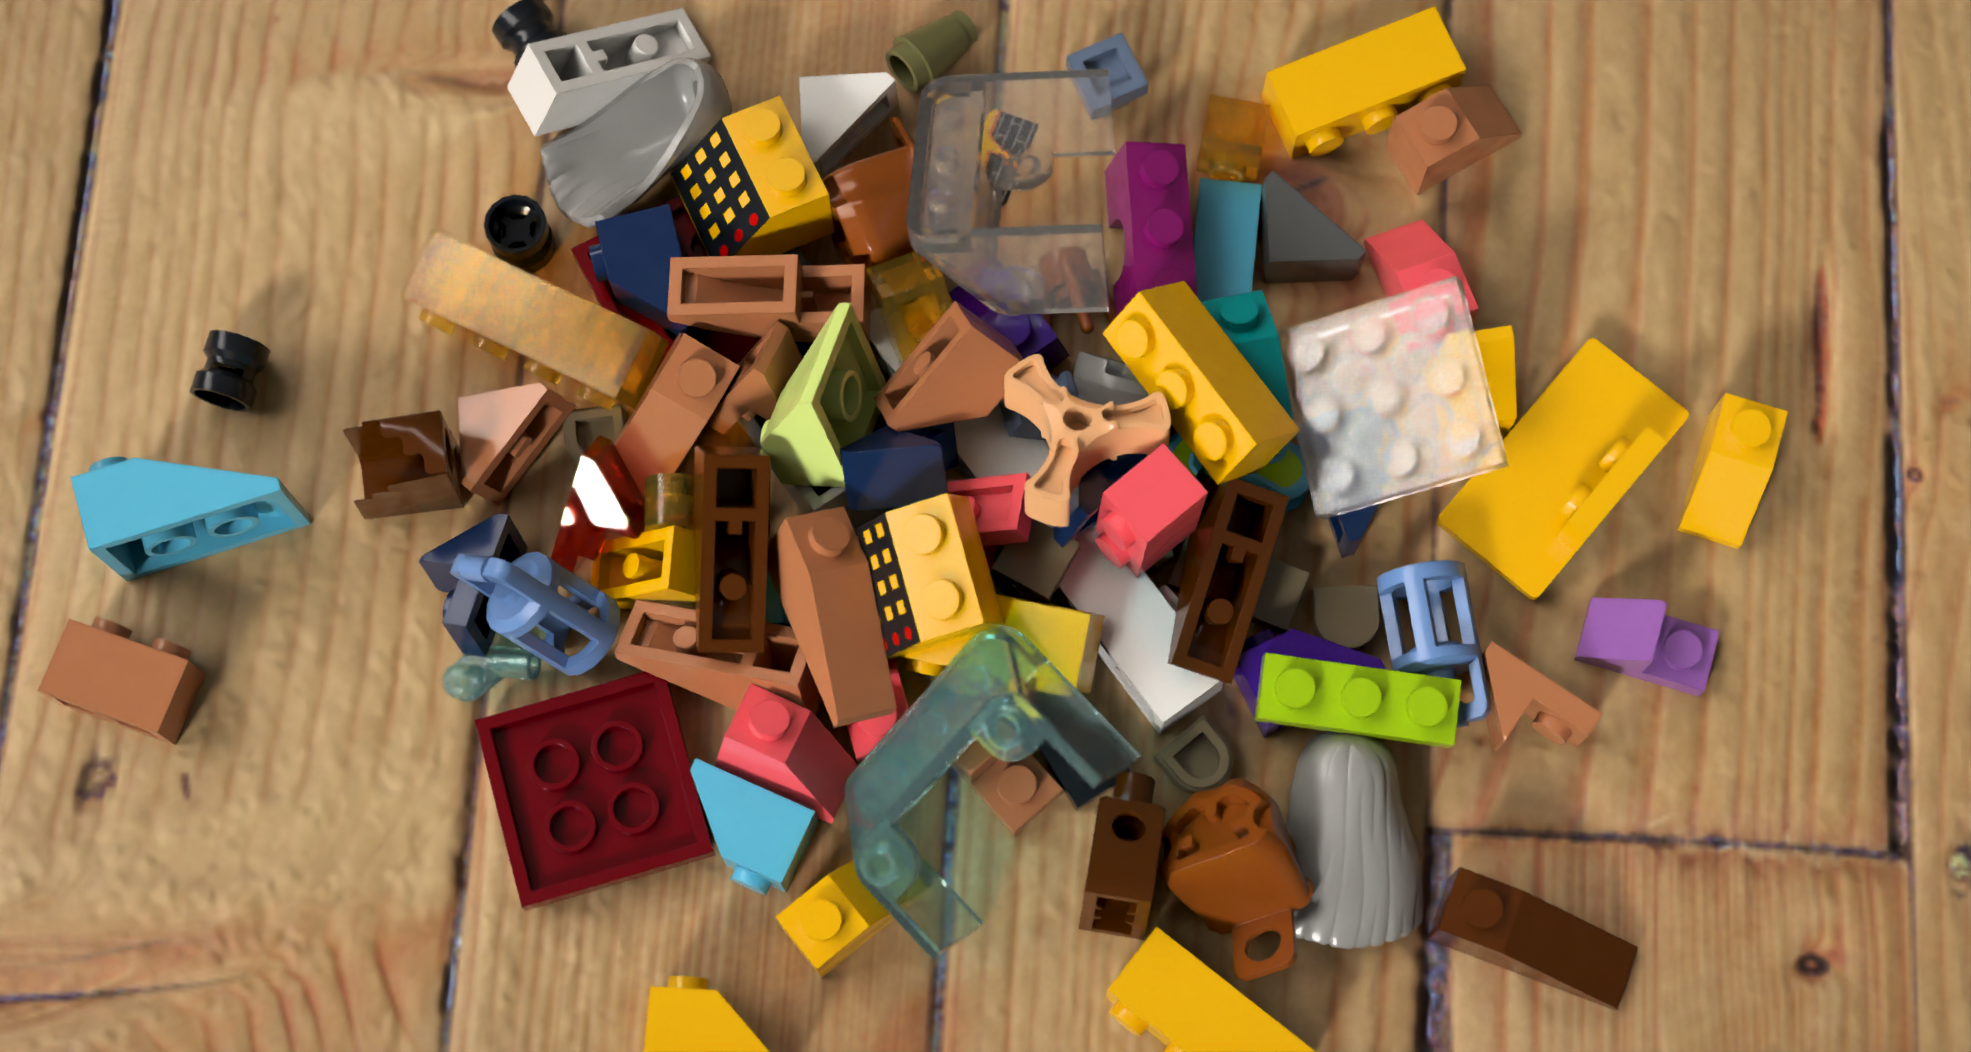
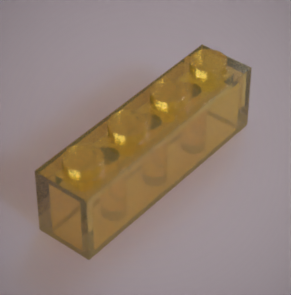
(536, 320)

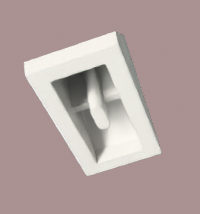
(842, 113)

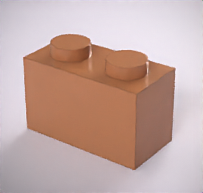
(122, 679)

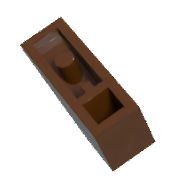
(731, 547)
(1224, 576)
(1531, 938)

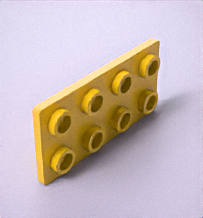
(1565, 468)

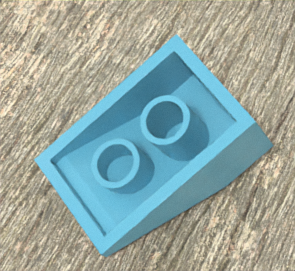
(167, 514)

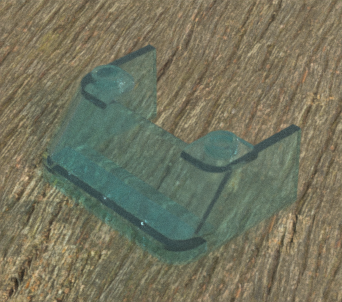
(1010, 703)

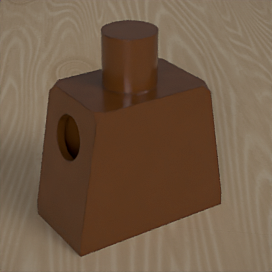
(1123, 859)

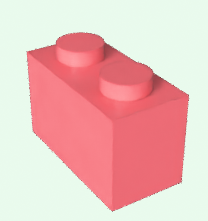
(1149, 511)

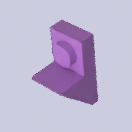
(1647, 644)

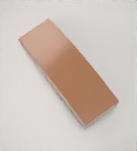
(756, 291)

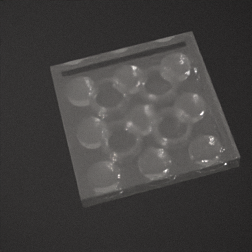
(1390, 399)

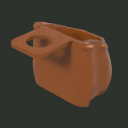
(872, 203)
(1237, 870)

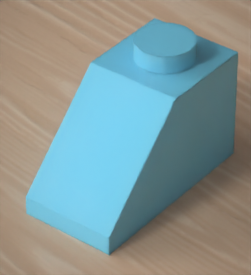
(754, 828)

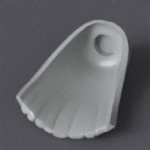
(634, 140)
(1353, 844)

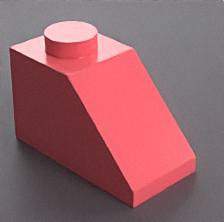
(1414, 258)
(786, 752)

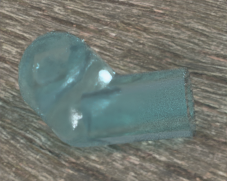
(476, 675)

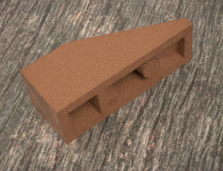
(674, 409)
(833, 613)
(664, 644)

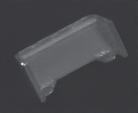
(997, 137)

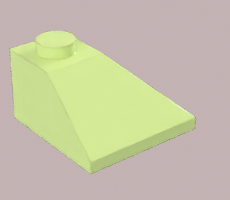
(825, 405)

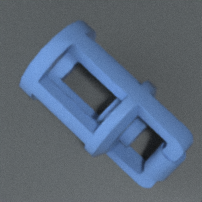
(527, 596)
(1434, 651)

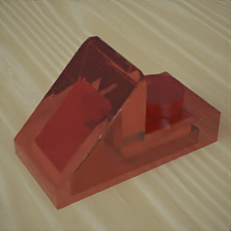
(599, 501)

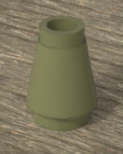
(930, 50)

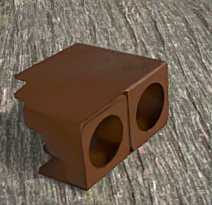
(407, 465)

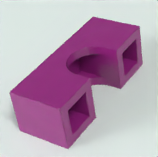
(1152, 204)

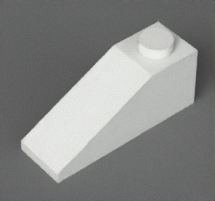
(579, 73)

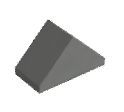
(1302, 240)

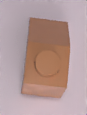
(1449, 134)
(949, 375)

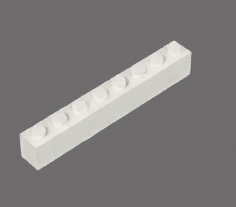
(1136, 613)

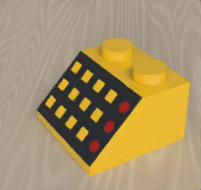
(754, 185)
(929, 574)

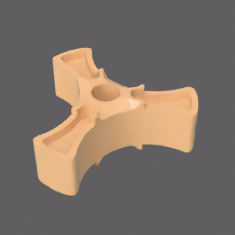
(1077, 434)

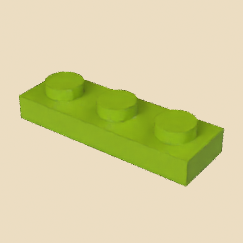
(1358, 700)

